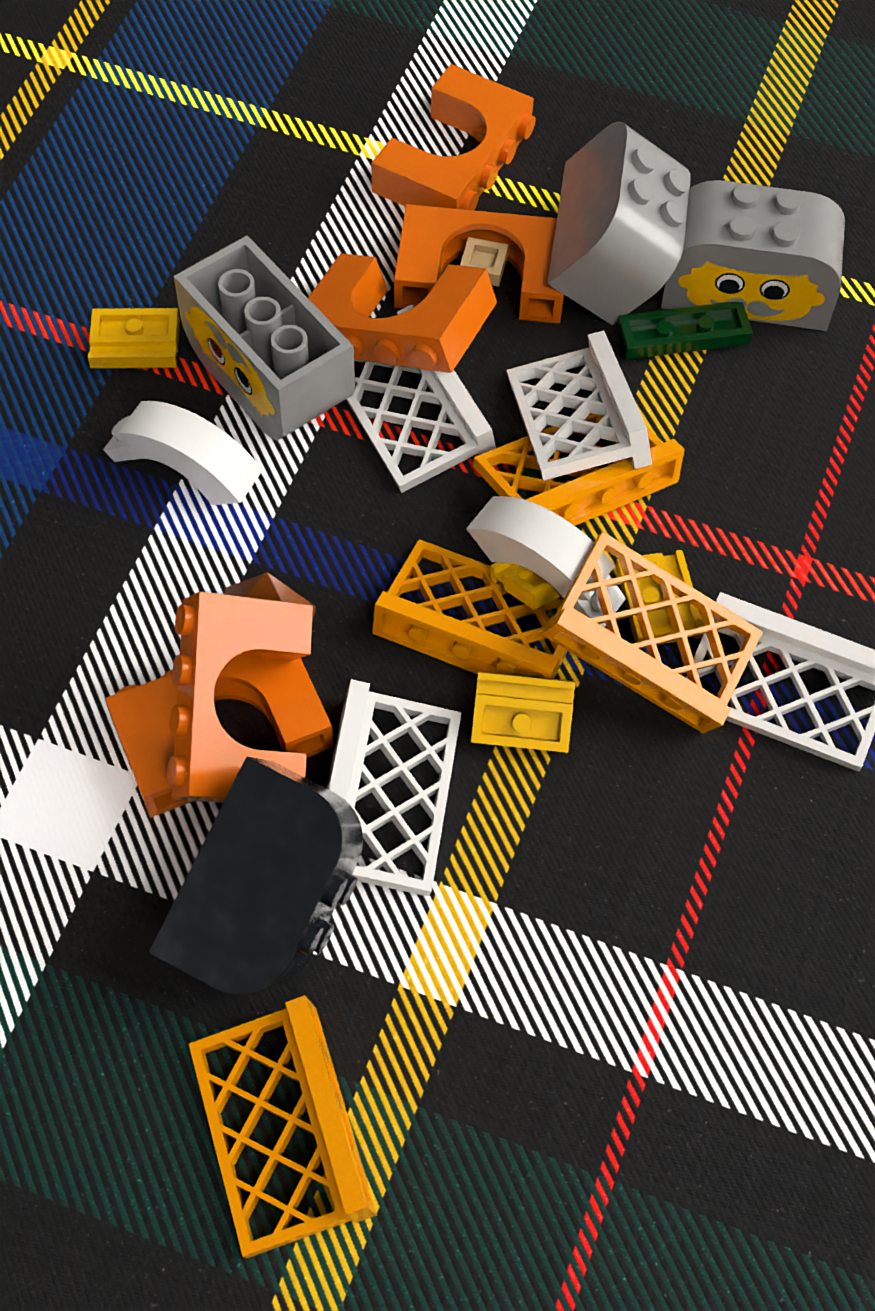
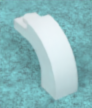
(188, 445)
(544, 543)

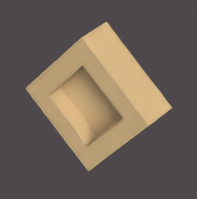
(486, 255)

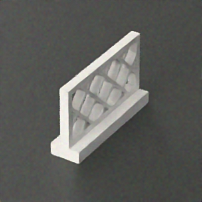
(609, 399)
(455, 405)
(813, 650)
(348, 768)

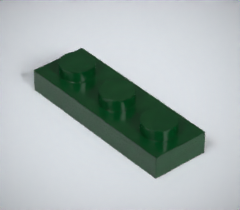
(684, 330)

